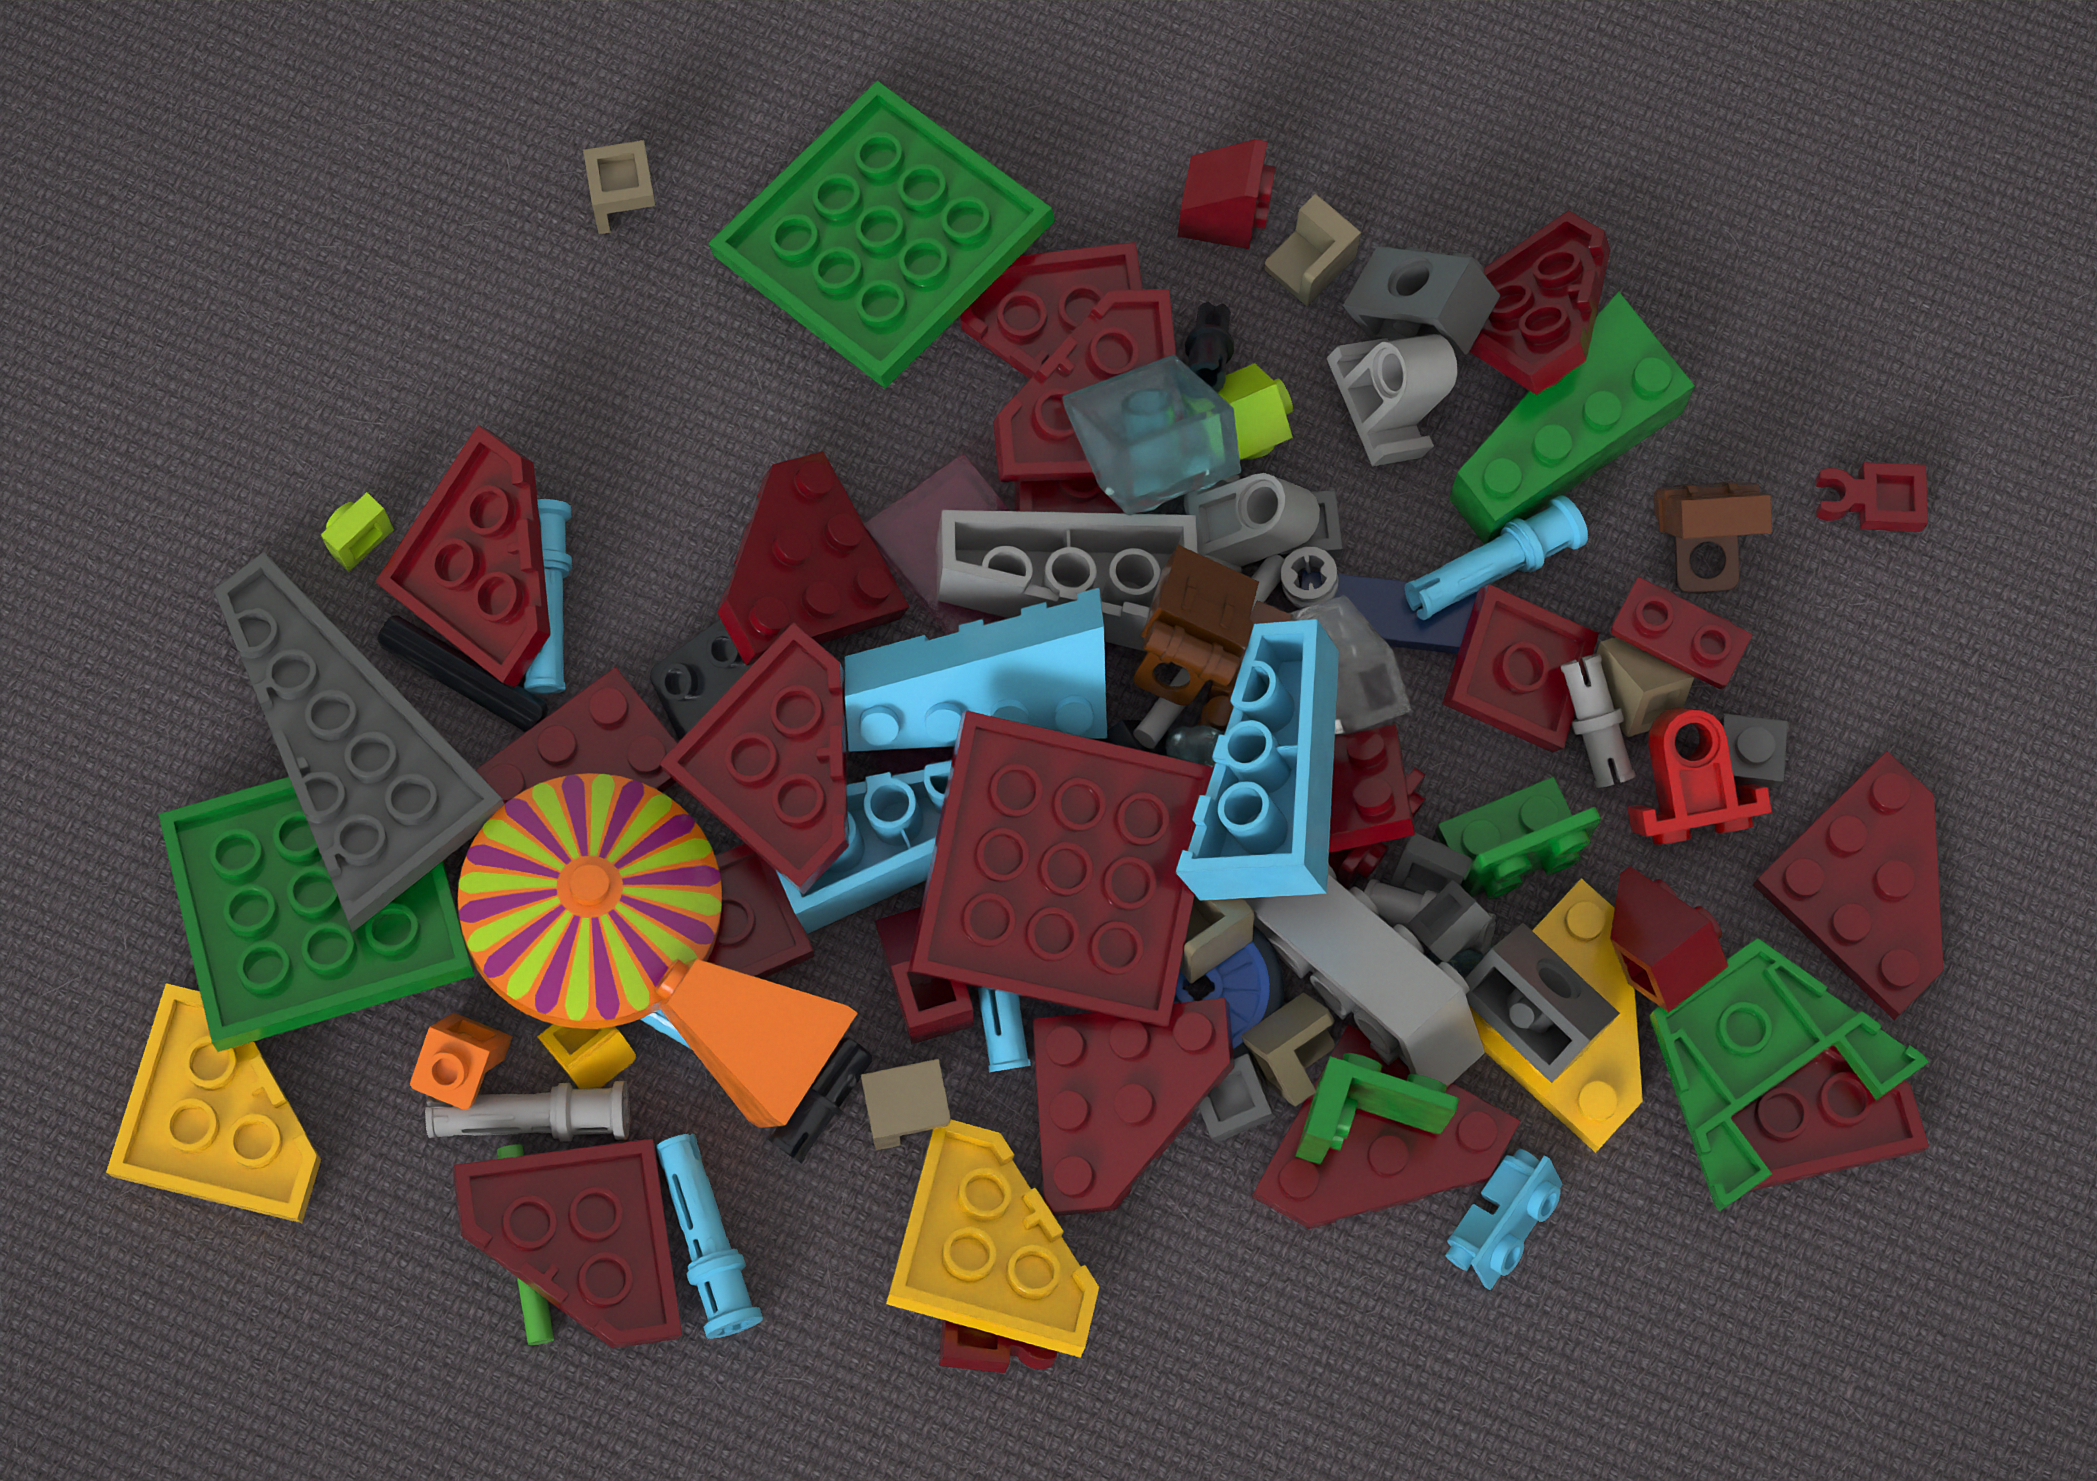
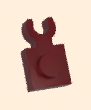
(1884, 495)
(985, 1351)

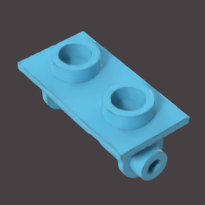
(1494, 1244)

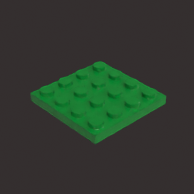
(881, 233)
(273, 932)

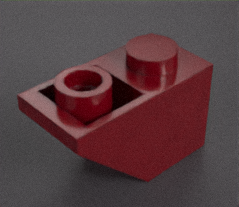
(1227, 194)
(1663, 941)
(927, 1003)

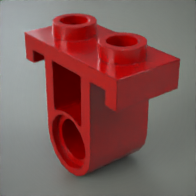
(1697, 787)

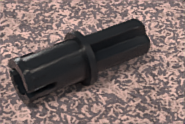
(1210, 345)
(822, 1099)

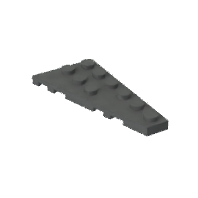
(364, 763)

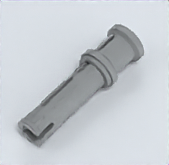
(558, 1112)

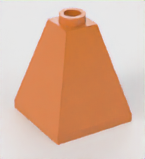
(753, 1034)

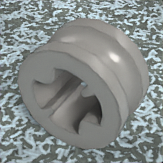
(1306, 558)

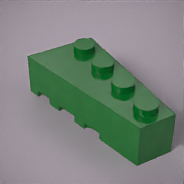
(1575, 426)

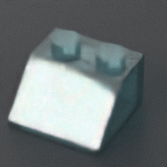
(1154, 434)

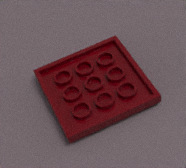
(1060, 870)

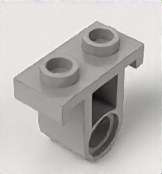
(1392, 389)
(1240, 522)

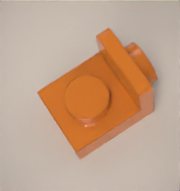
(456, 1059)

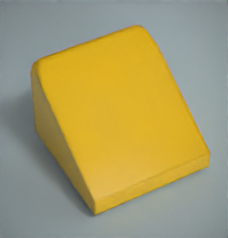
(588, 1055)

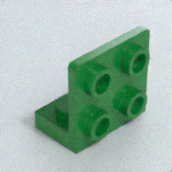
(1518, 837)
(1361, 1085)

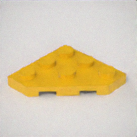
(1606, 1080)
(212, 1120)
(989, 1248)

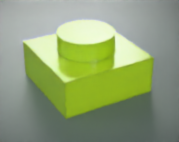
(356, 530)

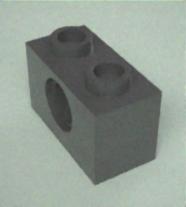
(1422, 294)
(1537, 1002)

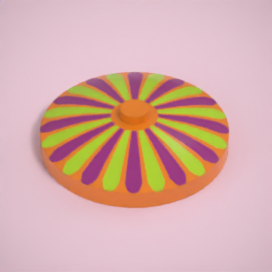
(588, 899)

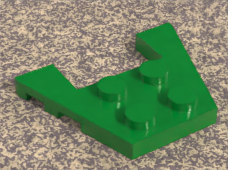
(1746, 1037)

